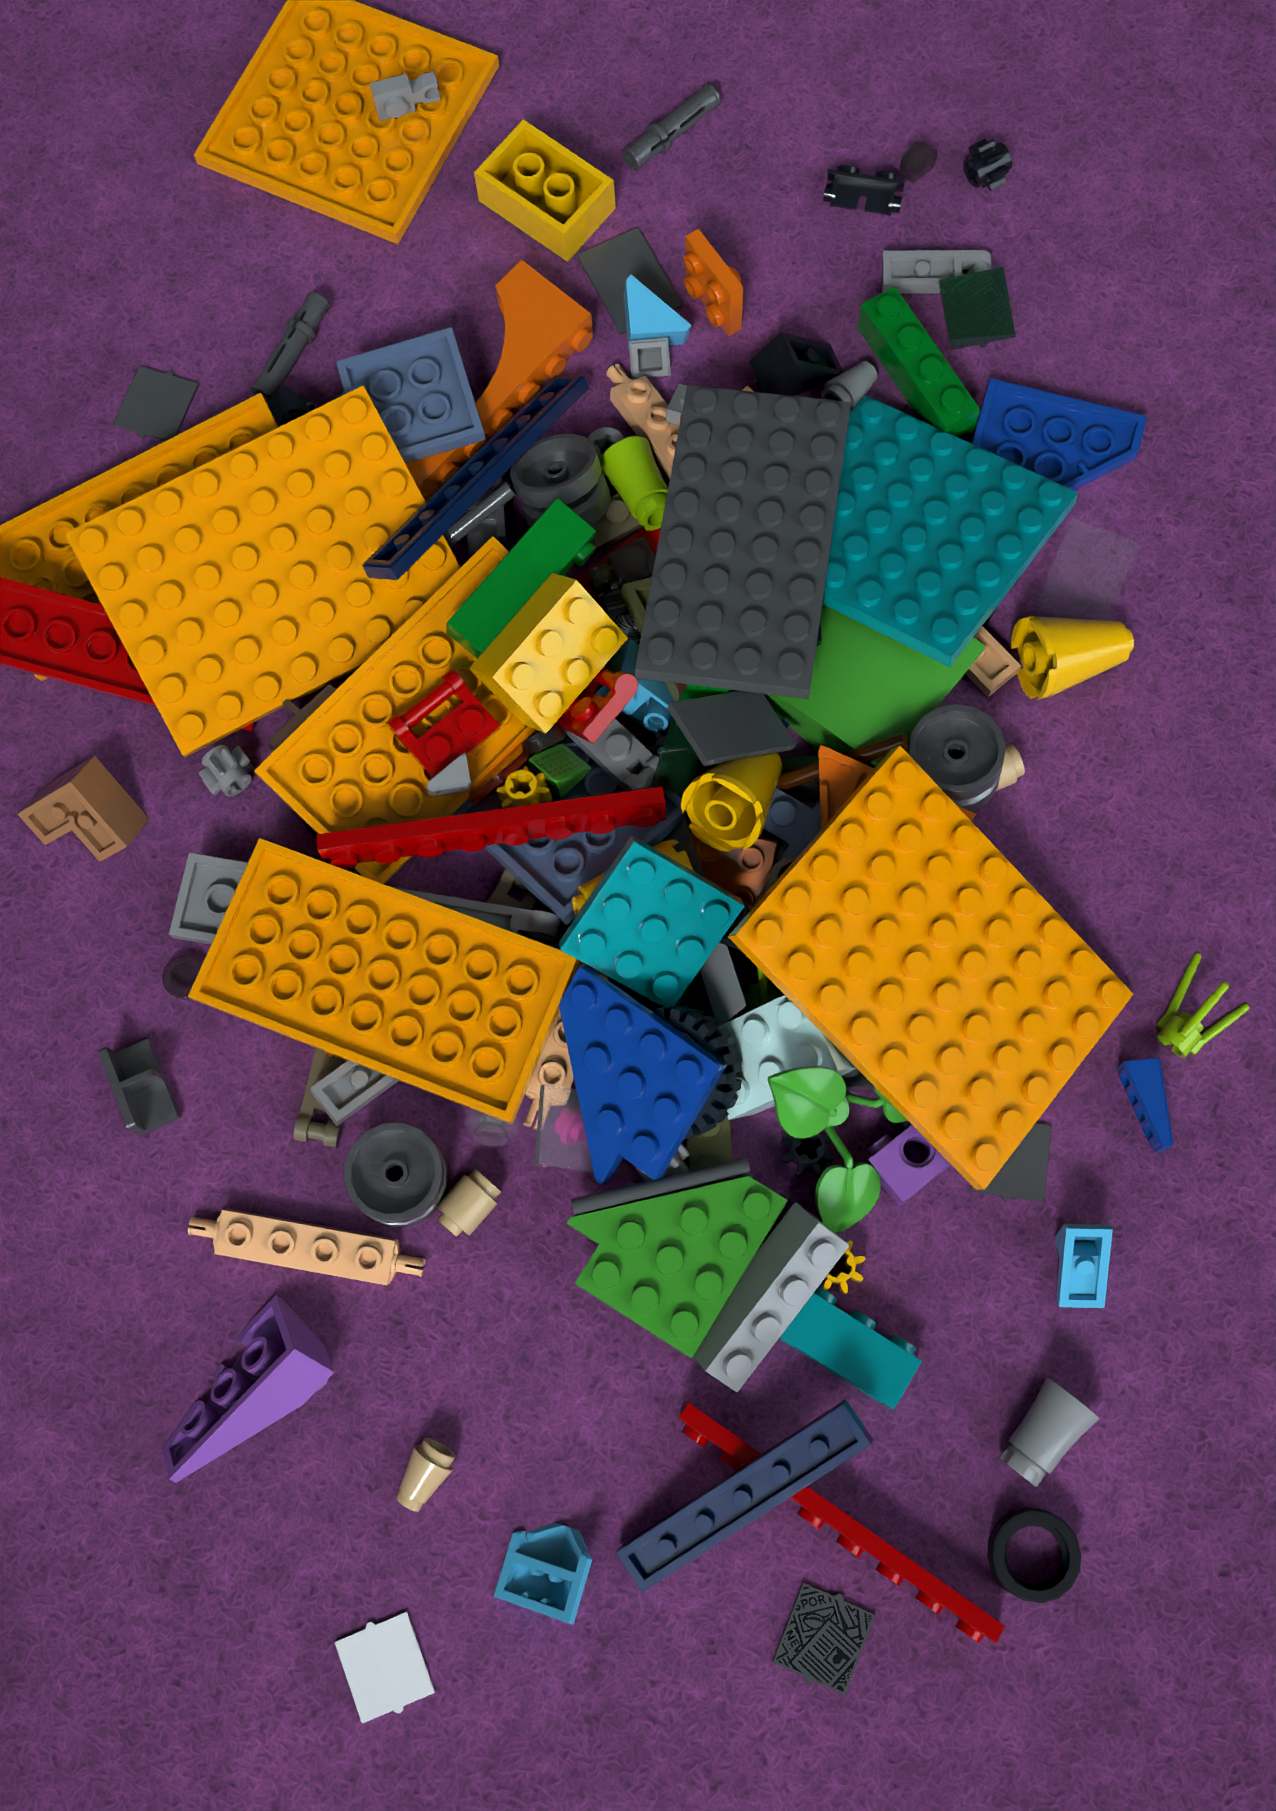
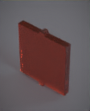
(499, 773)

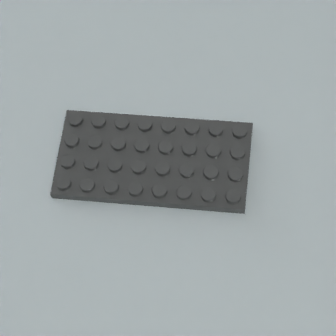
(745, 542)

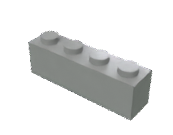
(769, 1295)

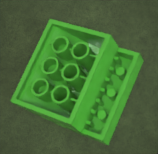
(867, 686)

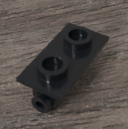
(850, 185)

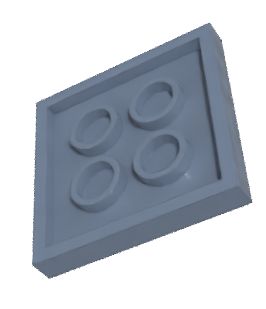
(418, 393)

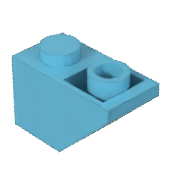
(652, 697)

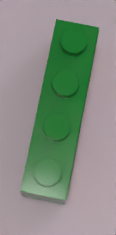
(916, 364)
(548, 547)

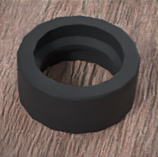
(1068, 1544)

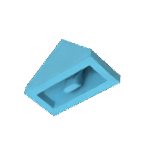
(650, 316)

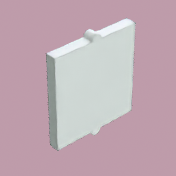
(384, 1667)

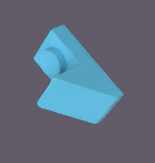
(1083, 1264)

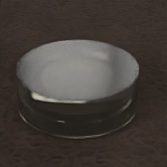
(918, 161)
(542, 741)
(180, 976)

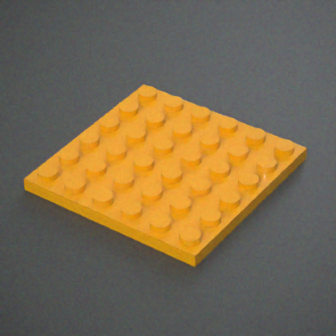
(309, 122)

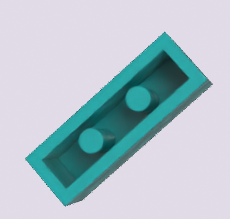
(852, 1348)

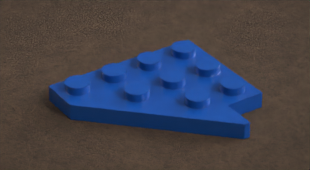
(1057, 434)
(632, 1076)

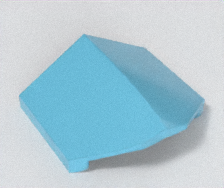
(546, 1571)

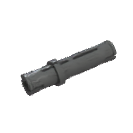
(661, 134)
(298, 333)

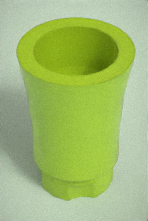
(637, 479)

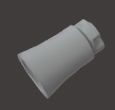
(1047, 1432)

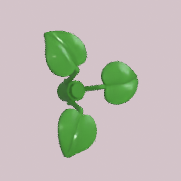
(817, 1100)

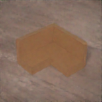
(89, 805)

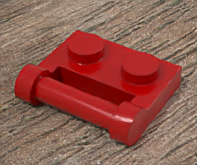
(593, 713)
(452, 736)

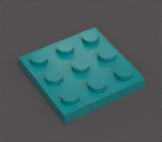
(651, 923)

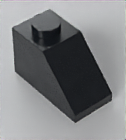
(793, 365)

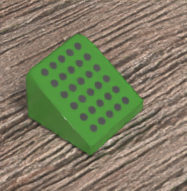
(560, 768)

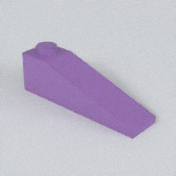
(268, 1380)

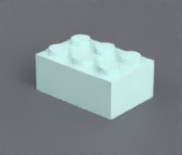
(773, 1041)

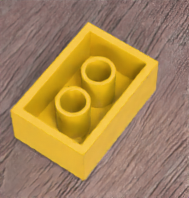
(545, 190)
(549, 652)

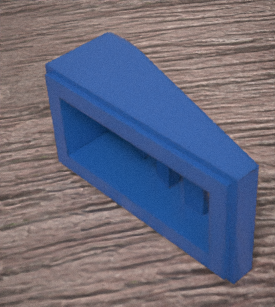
(1147, 1096)

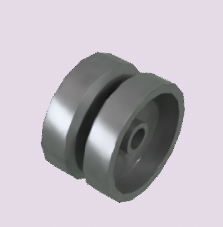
(561, 469)
(960, 753)
(384, 1152)

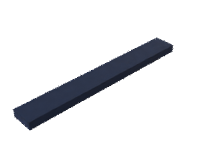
(474, 478)

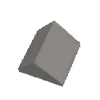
(649, 357)

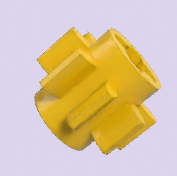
(524, 789)
(850, 1264)

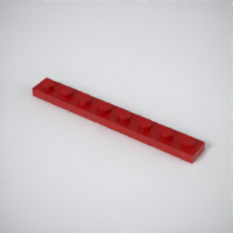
(506, 825)
(852, 1535)

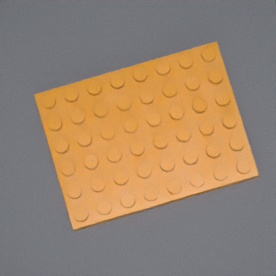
(252, 570)
(933, 967)

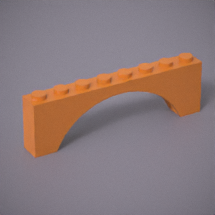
(539, 337)

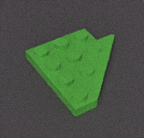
(677, 1255)

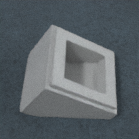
(452, 779)

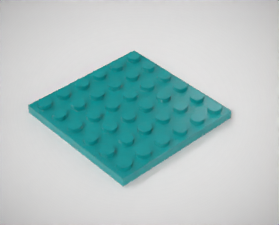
(931, 530)

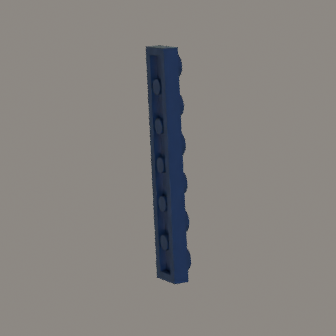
(744, 1495)

